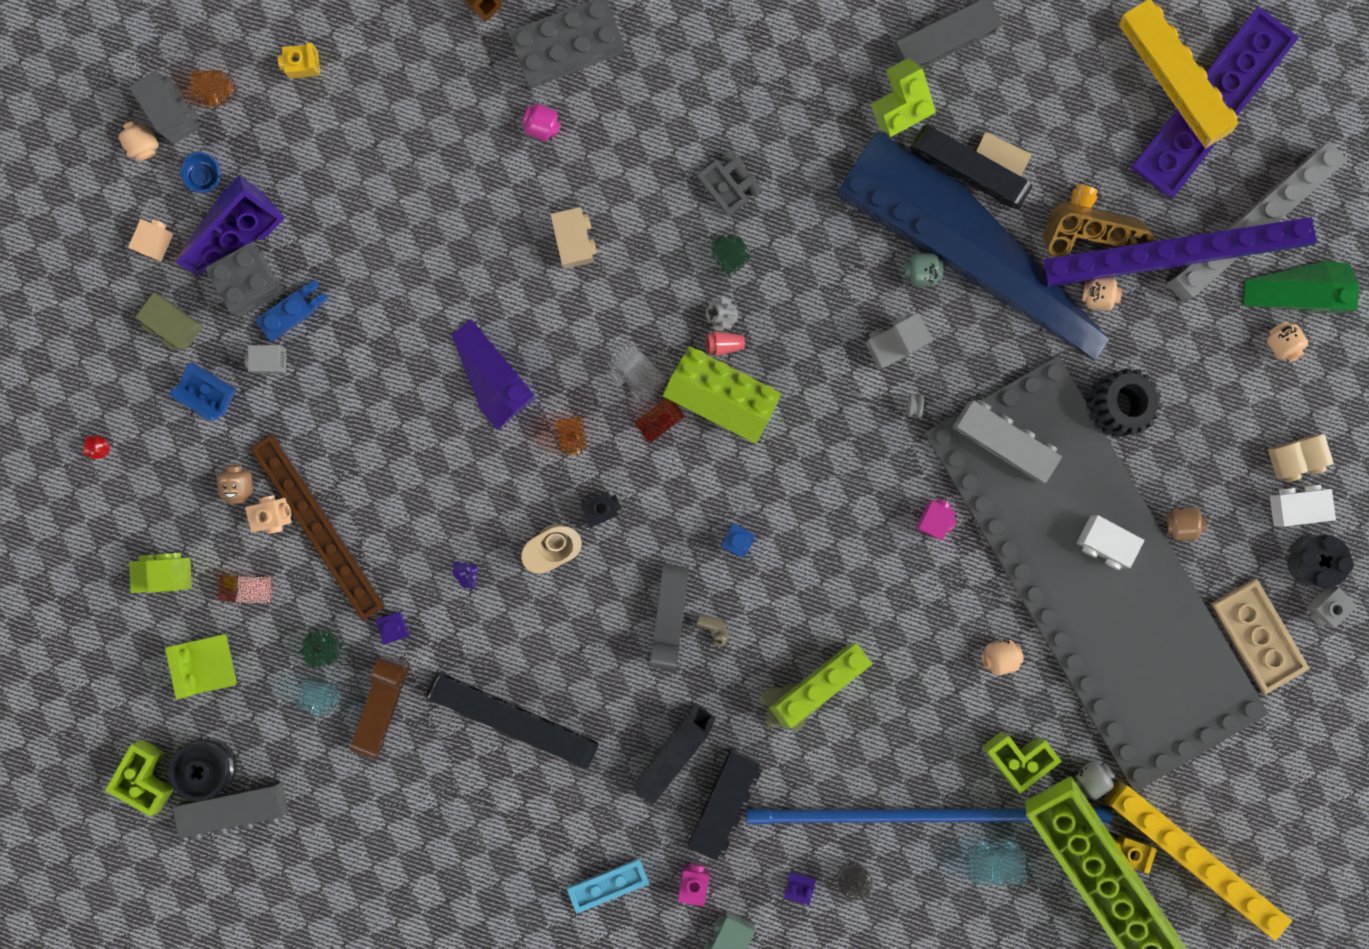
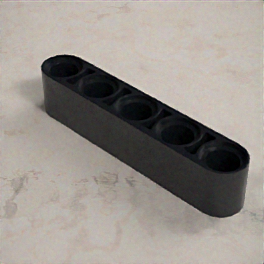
(971, 167)

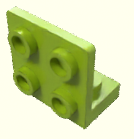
(201, 666)

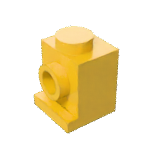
(307, 64)
(1143, 855)

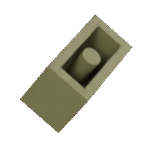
(169, 322)

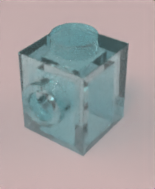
(318, 697)

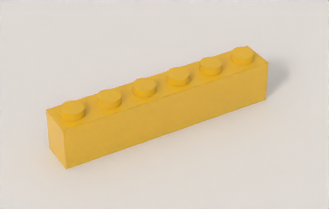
(1178, 73)

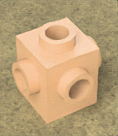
(269, 514)

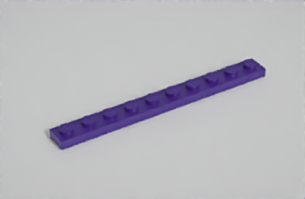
(1180, 251)

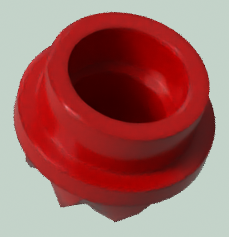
(96, 447)

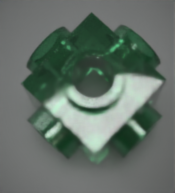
(329, 646)

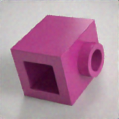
(936, 519)
(693, 884)

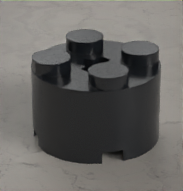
(1320, 560)

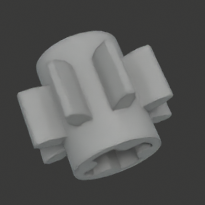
(721, 314)

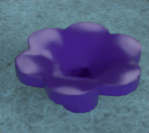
(465, 574)

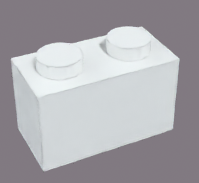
(1302, 507)
(1109, 542)

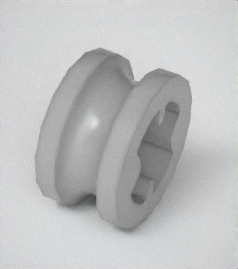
(915, 405)

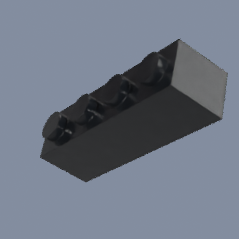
(724, 804)

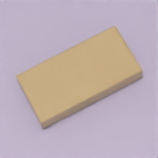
(1003, 153)

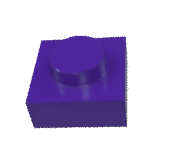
(392, 628)

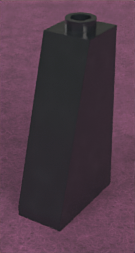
(674, 754)

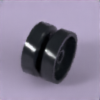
(187, 768)

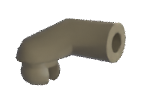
(717, 629)

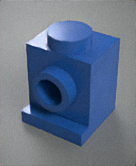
(738, 540)

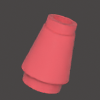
(723, 343)

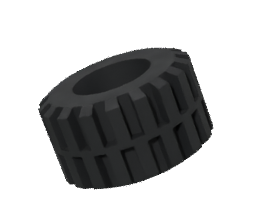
(1141, 396)

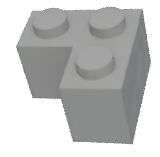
(903, 339)

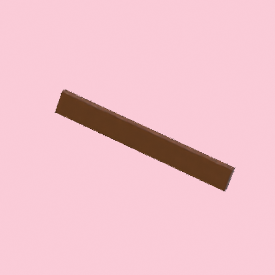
(318, 527)

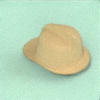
(551, 548)

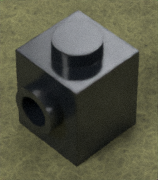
(600, 509)

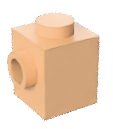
(151, 239)

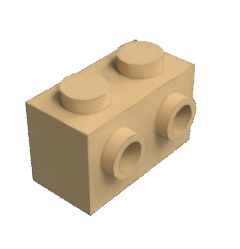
(572, 237)

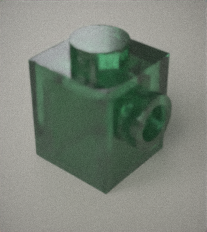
(730, 253)

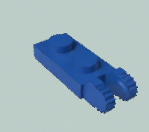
(290, 312)

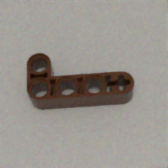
(387, 685)

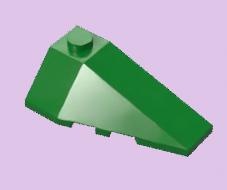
(1309, 288)

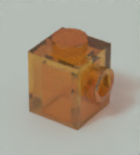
(211, 87)
(572, 436)

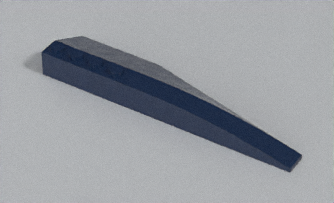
(950, 222)

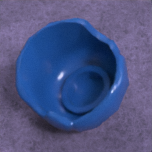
(200, 172)

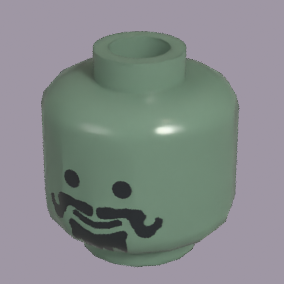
(924, 270)

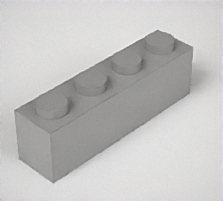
(1006, 441)

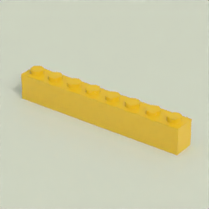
(1197, 860)

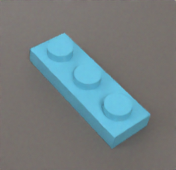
(608, 885)

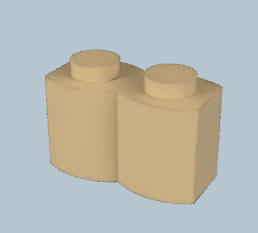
(1300, 457)

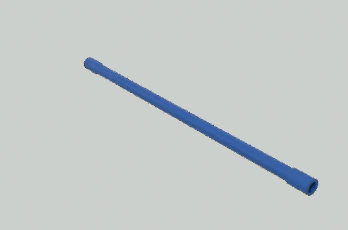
(769, 816)

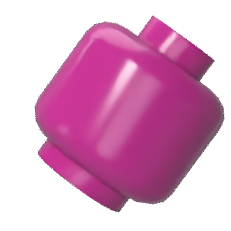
(540, 122)

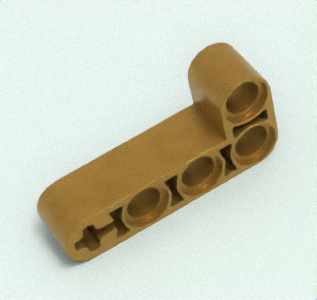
(1130, 230)

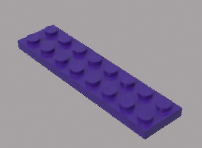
(1238, 76)

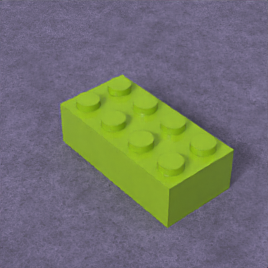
(722, 394)

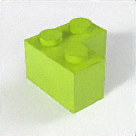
(908, 101)
(160, 573)
(1024, 765)
(135, 779)

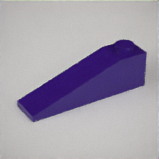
(233, 221)

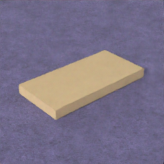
(1259, 636)

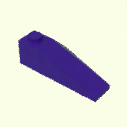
(493, 380)

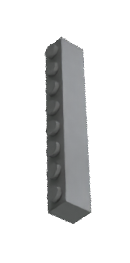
(1267, 210)

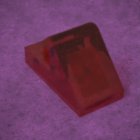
(659, 420)

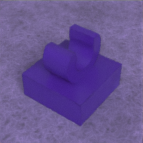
(799, 887)

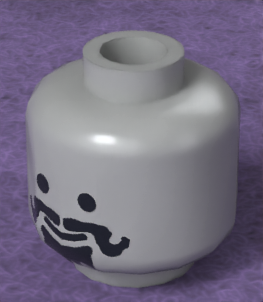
(1094, 779)

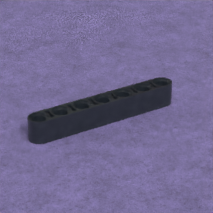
(512, 719)

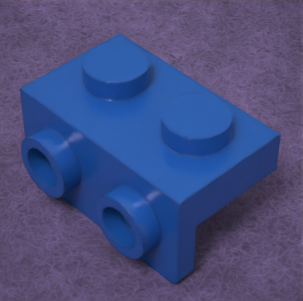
(203, 392)

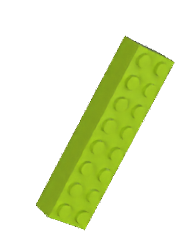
(1100, 869)

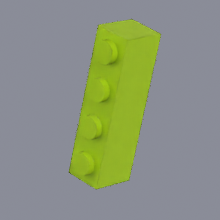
(820, 685)

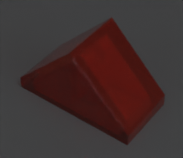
(245, 589)

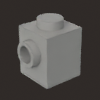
(265, 359)
(1331, 607)

